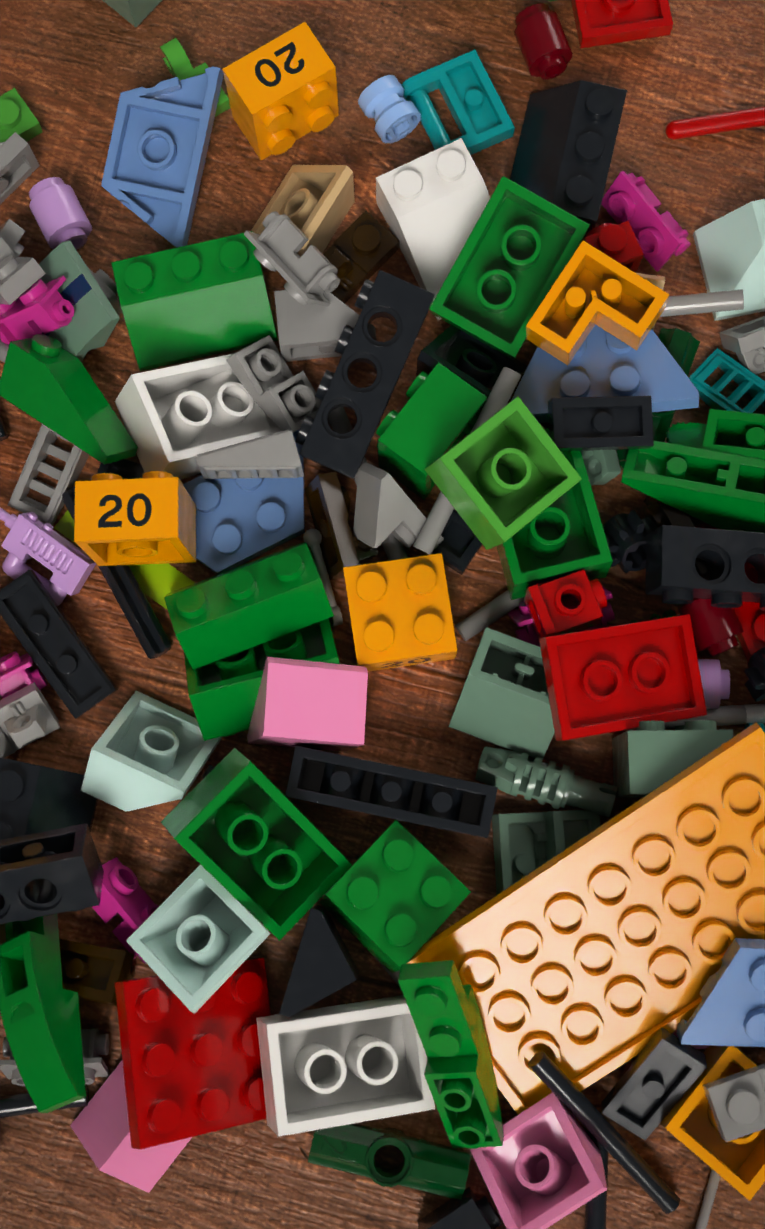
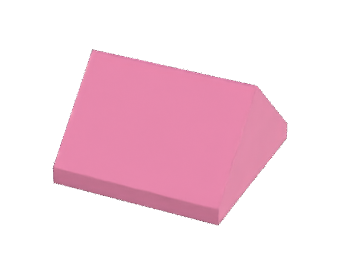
(310, 705)
(106, 1137)
(542, 1167)

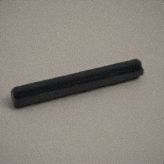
(131, 600)

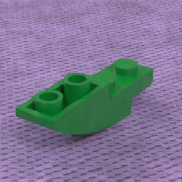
(40, 1014)
(457, 1053)

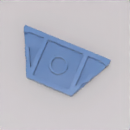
(162, 151)
(608, 369)
(245, 517)
(731, 1001)

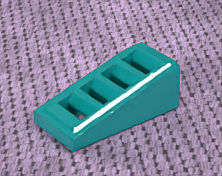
(734, 371)

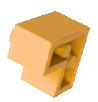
(590, 293)

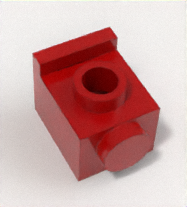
(618, 243)
(552, 617)

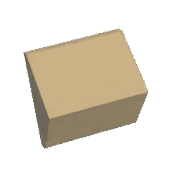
(314, 200)

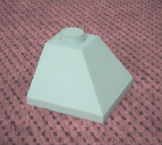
(734, 256)
(146, 755)
(197, 938)

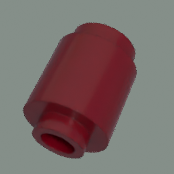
(542, 41)
(712, 626)

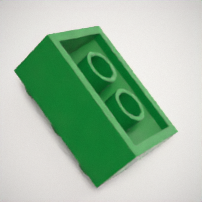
(193, 301)
(248, 605)
(227, 689)

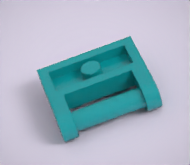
(469, 98)

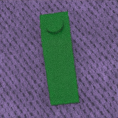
(64, 397)
(702, 483)

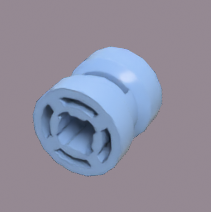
(390, 111)

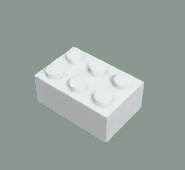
(342, 1065)

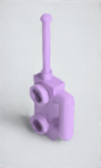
(37, 539)

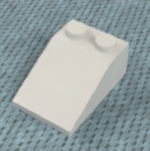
(433, 210)
(188, 412)

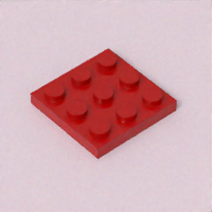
(187, 1068)

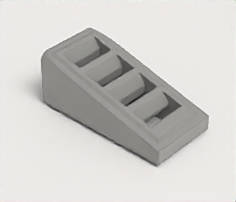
(257, 458)
(36, 463)

